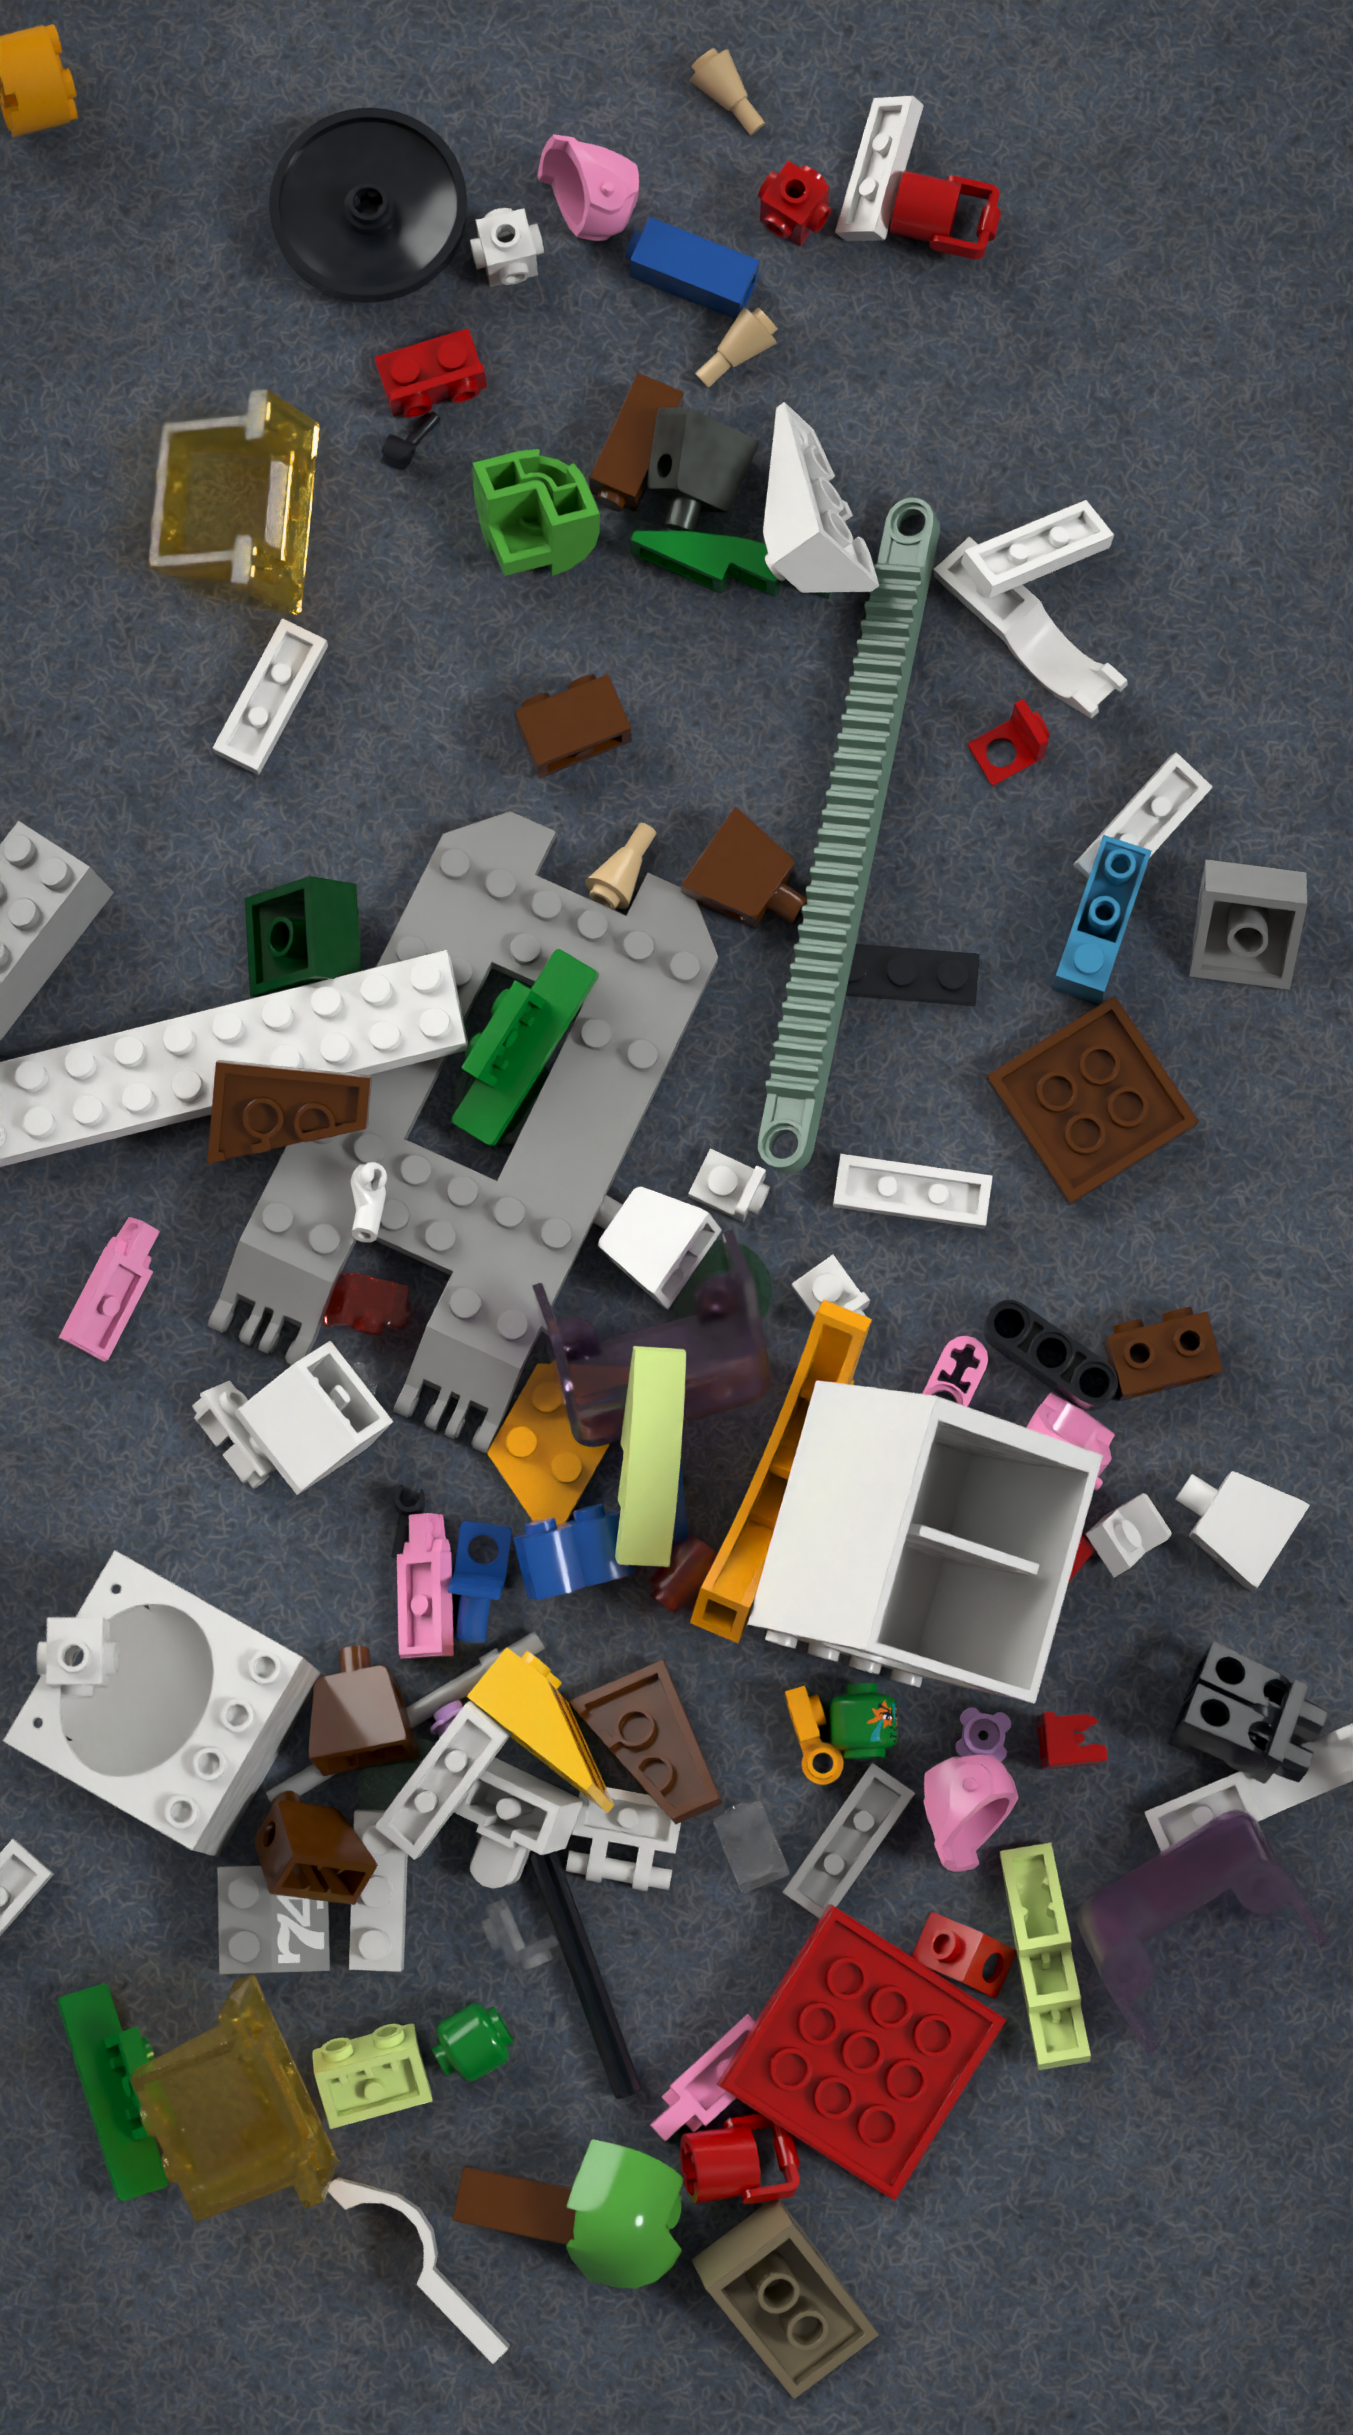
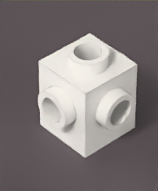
(506, 246)
(66, 1638)

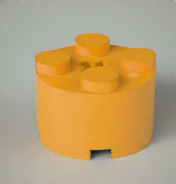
(32, 82)

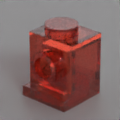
(368, 1304)

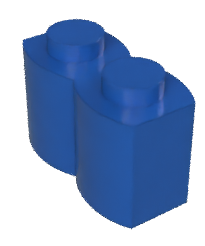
(569, 1554)

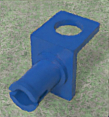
(478, 1581)

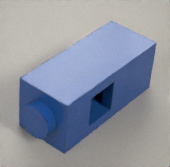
(692, 267)

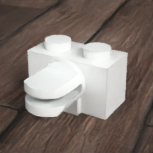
(514, 1817)

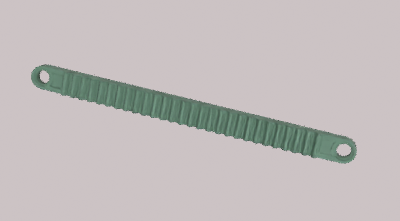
(848, 837)

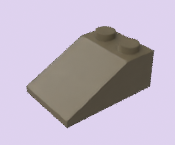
(784, 2297)

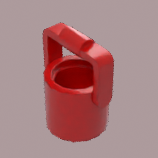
(928, 208)
(727, 2165)

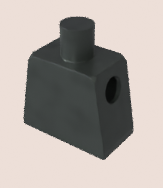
(697, 464)

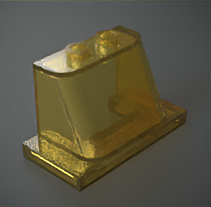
(238, 500)
(235, 2112)

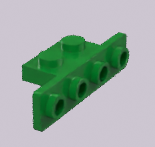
(519, 1043)
(105, 2065)

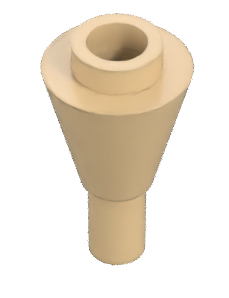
(720, 81)
(745, 339)
(615, 879)

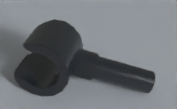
(401, 452)
(403, 1520)

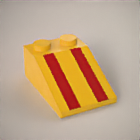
(526, 1703)

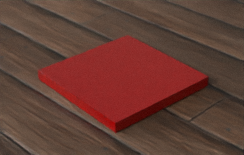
(861, 2052)

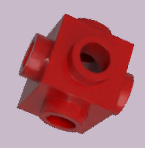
(799, 215)

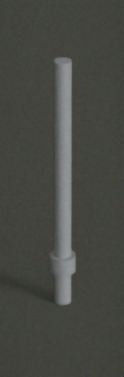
(420, 1710)

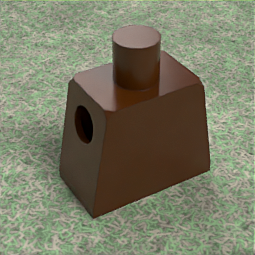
(744, 875)
(359, 1717)
(312, 1852)

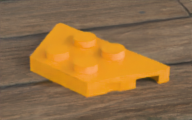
(540, 1454)

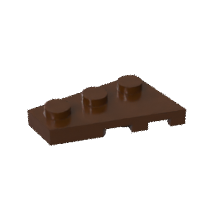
(282, 1106)
(653, 1739)

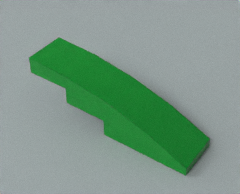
(708, 558)

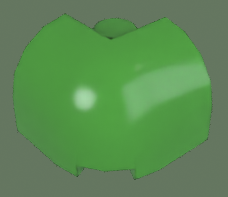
(535, 511)
(624, 2216)

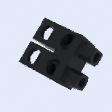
(1247, 1716)

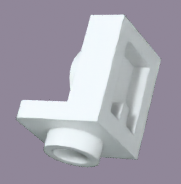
(729, 1186)
(832, 1284)
(1128, 1533)

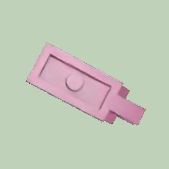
(112, 1291)
(422, 1590)
(694, 2094)

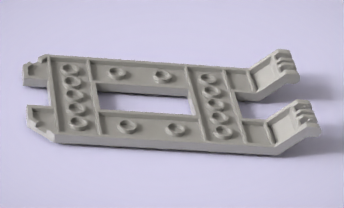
(529, 1225)

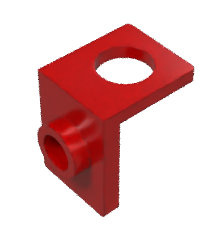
(1025, 732)
(962, 1953)

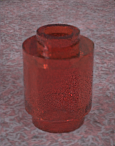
(681, 1581)

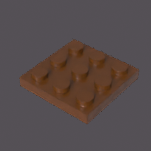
(1092, 1100)

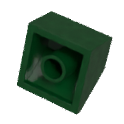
(302, 934)

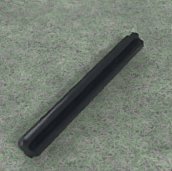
(585, 1974)

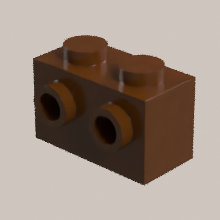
(572, 724)
(1163, 1353)

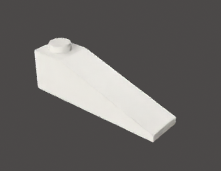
(807, 517)

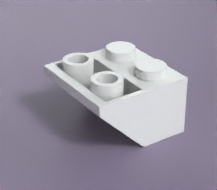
(313, 1417)

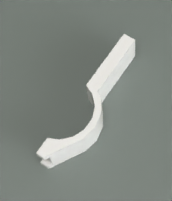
(1033, 638)
(1328, 1770)
(431, 2280)

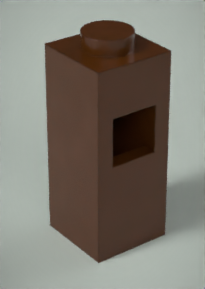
(624, 462)
(515, 2205)

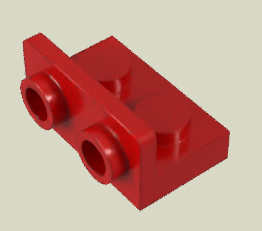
(431, 374)

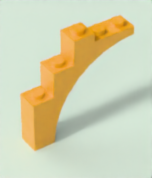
(734, 1577)

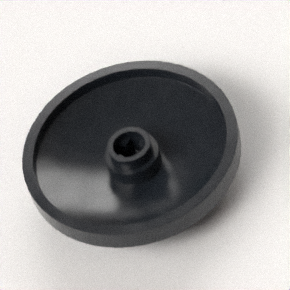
(368, 205)

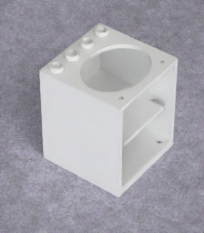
(924, 1540)
(182, 1721)

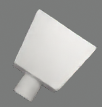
(655, 1240)
(1241, 1523)

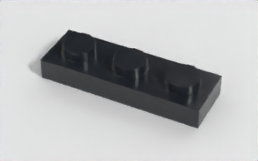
(914, 975)

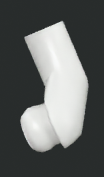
(369, 1197)

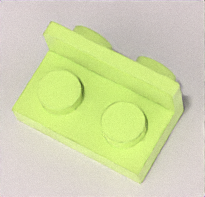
(371, 2075)

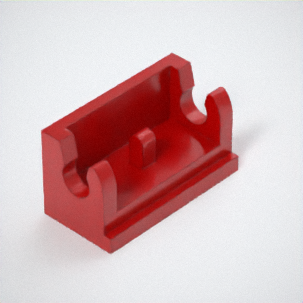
(1060, 1745)

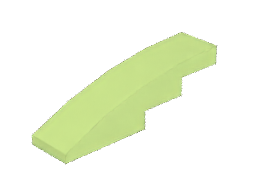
(651, 1456)
(1045, 1956)

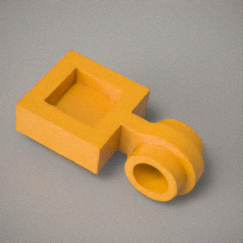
(806, 1718)

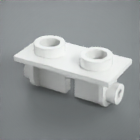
(217, 1418)

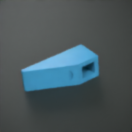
(1101, 919)

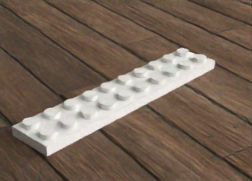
(168, 1067)

